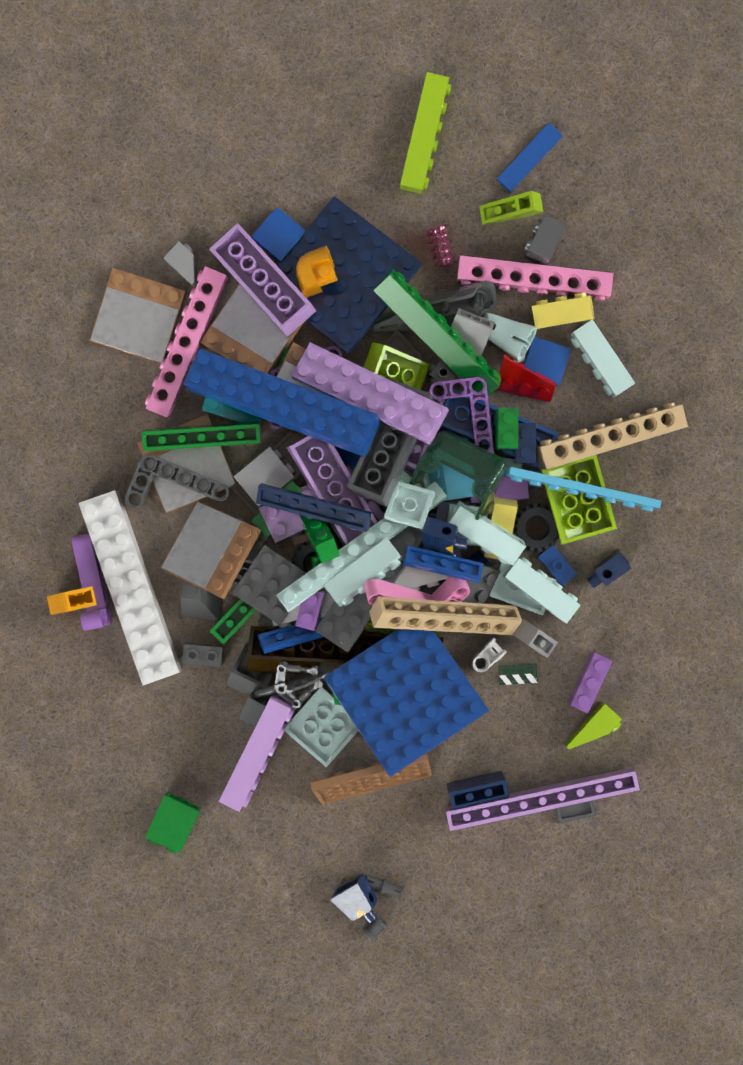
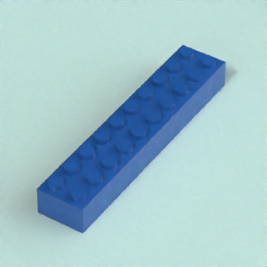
(282, 402)

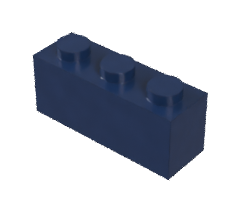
(477, 790)

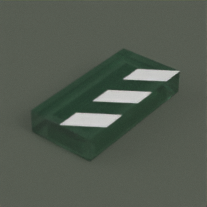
(517, 674)

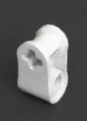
(488, 655)

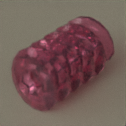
(441, 247)

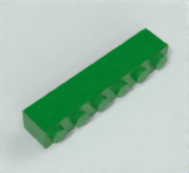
(201, 436)

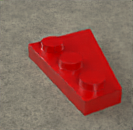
(524, 382)

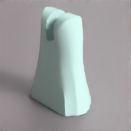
(511, 336)

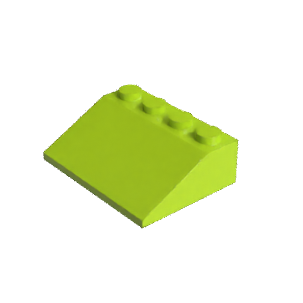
(396, 365)
(576, 514)

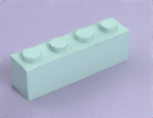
(602, 359)
(487, 534)
(369, 566)
(541, 590)

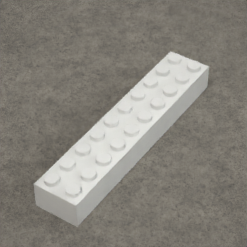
(130, 587)

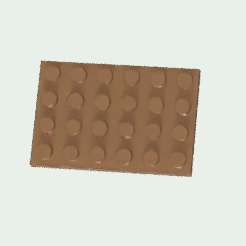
(366, 780)

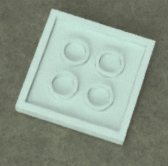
(322, 727)

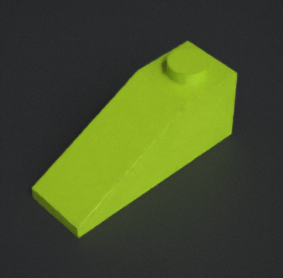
(511, 208)
(598, 724)

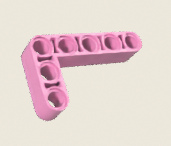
(451, 590)

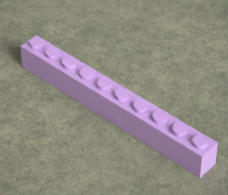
(545, 798)

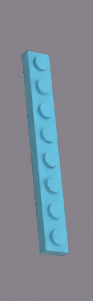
(575, 488)

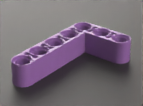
(474, 396)
(91, 575)

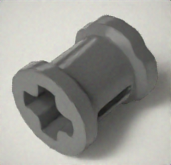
(375, 927)

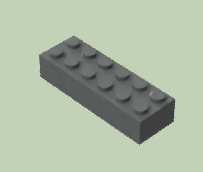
(381, 469)

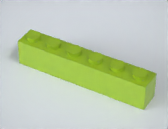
(424, 133)

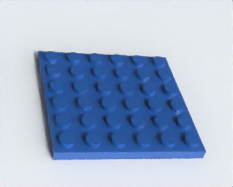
(405, 696)

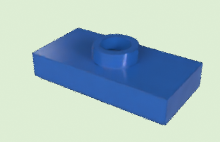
(557, 565)

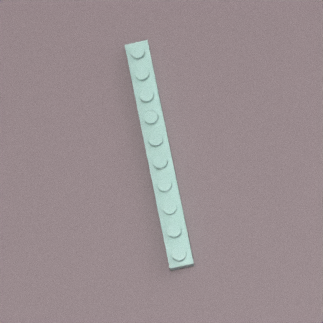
(322, 573)

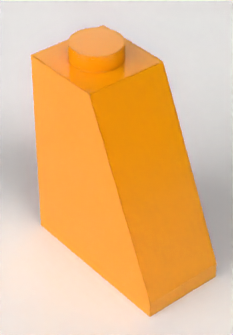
(71, 600)

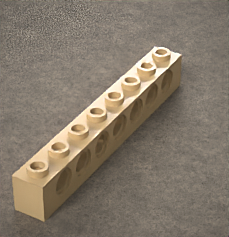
(674, 421)
(444, 616)

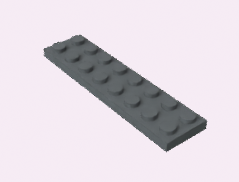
(346, 623)

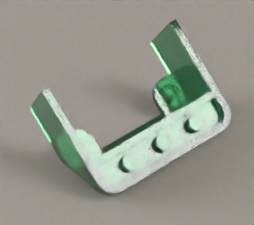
(468, 459)

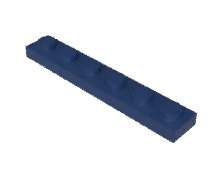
(313, 507)

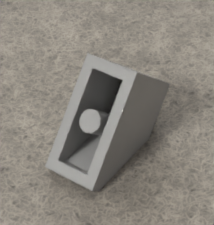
(183, 262)
(535, 638)

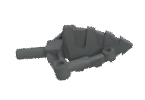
(286, 688)

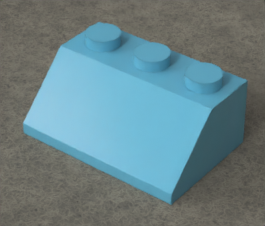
(452, 482)

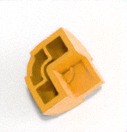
(315, 270)

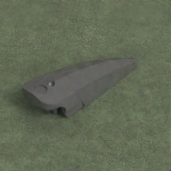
(473, 297)

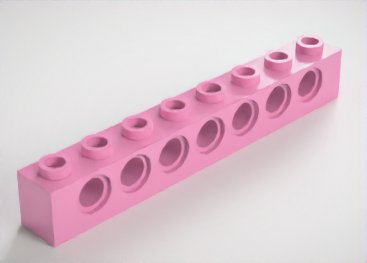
(205, 277)
(602, 280)

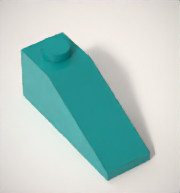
(227, 412)

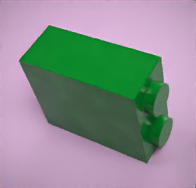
(506, 429)
(173, 823)

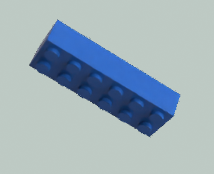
(460, 422)

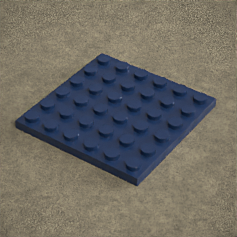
(360, 260)

